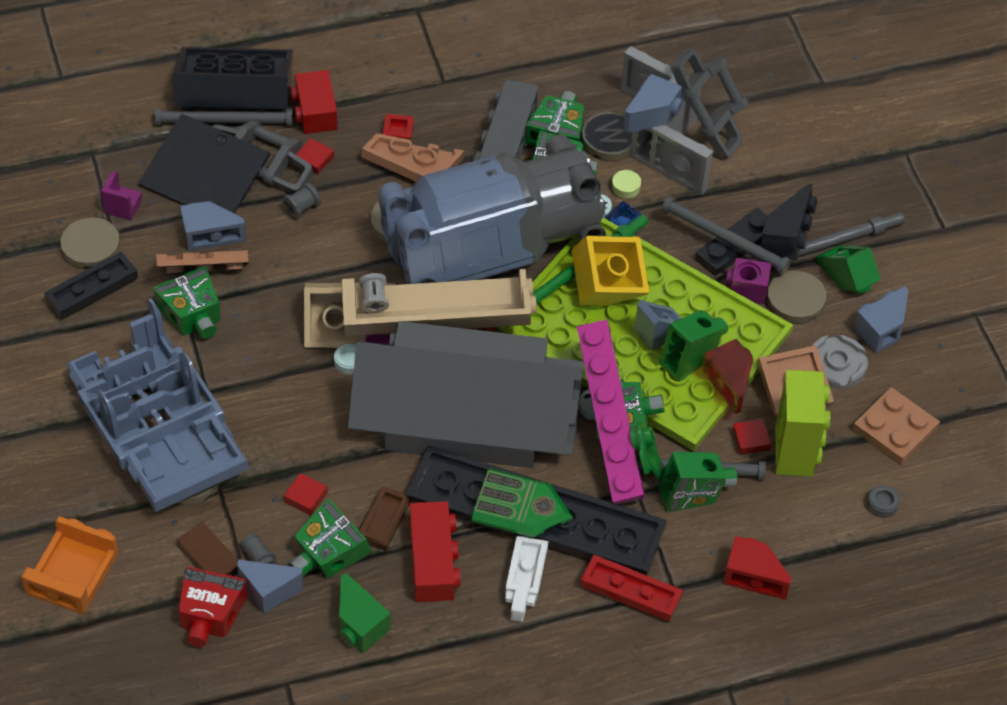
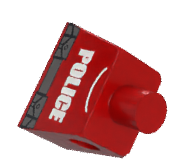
(210, 604)

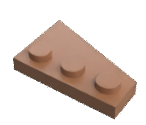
(408, 159)
(231, 259)

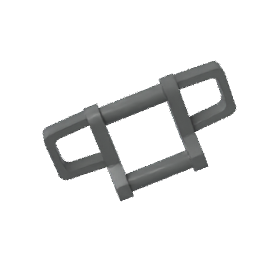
(722, 115)
(286, 153)

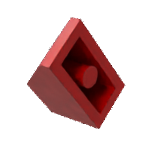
(756, 569)

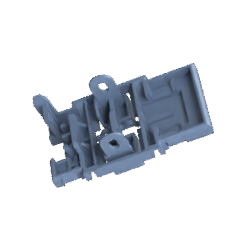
(176, 455)

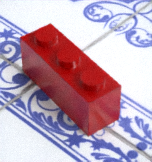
(433, 551)

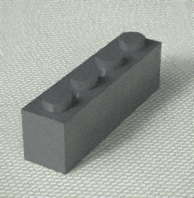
(508, 122)

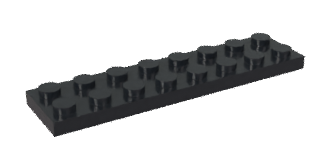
(596, 526)

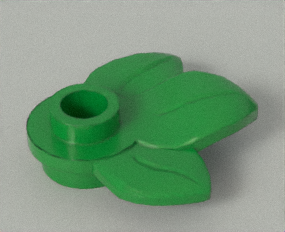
(644, 441)

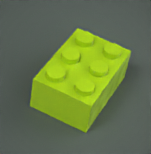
(801, 423)

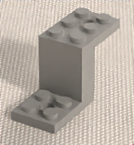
(666, 146)

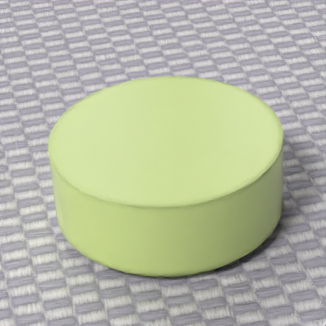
(626, 184)

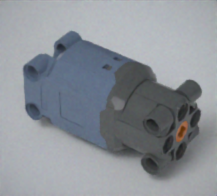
(490, 214)

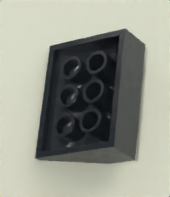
(233, 78)

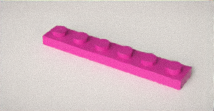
(610, 412)

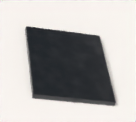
(204, 166)

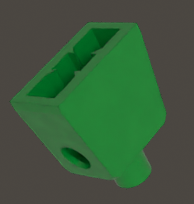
(689, 341)

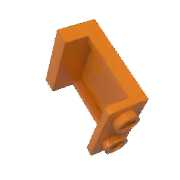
(72, 566)

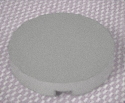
(842, 361)

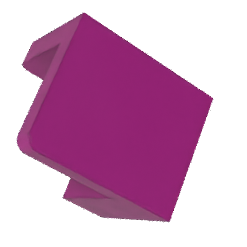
(119, 200)

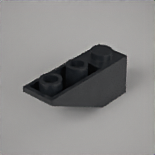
(786, 226)

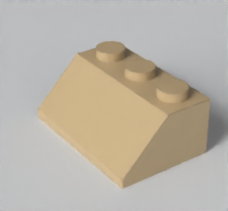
(325, 316)

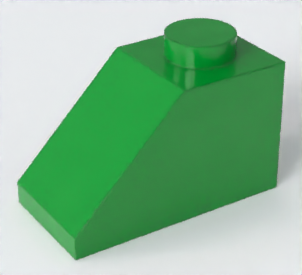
(850, 267)
(361, 616)

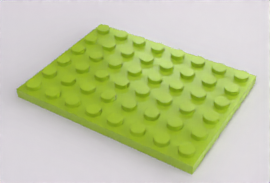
(693, 403)

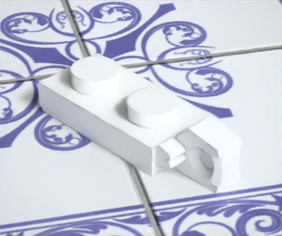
(525, 575)

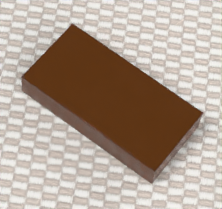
(384, 518)
(207, 551)

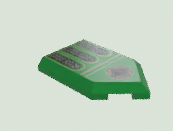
(518, 504)

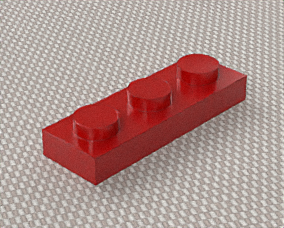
(631, 588)

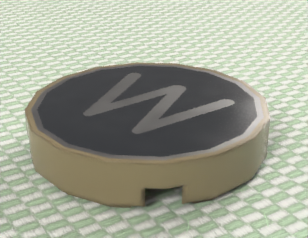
(605, 136)

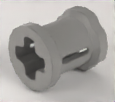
(379, 299)

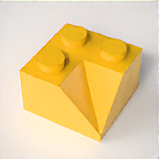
(609, 270)

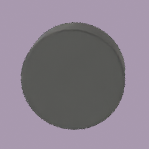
(883, 501)

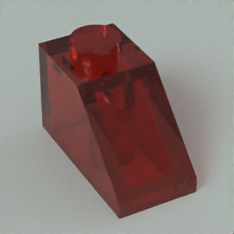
(729, 372)

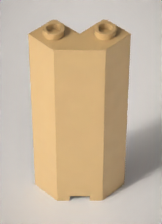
(443, 304)

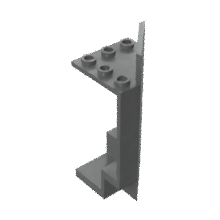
(466, 394)

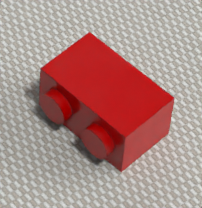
(315, 102)

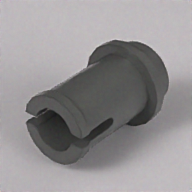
(257, 550)

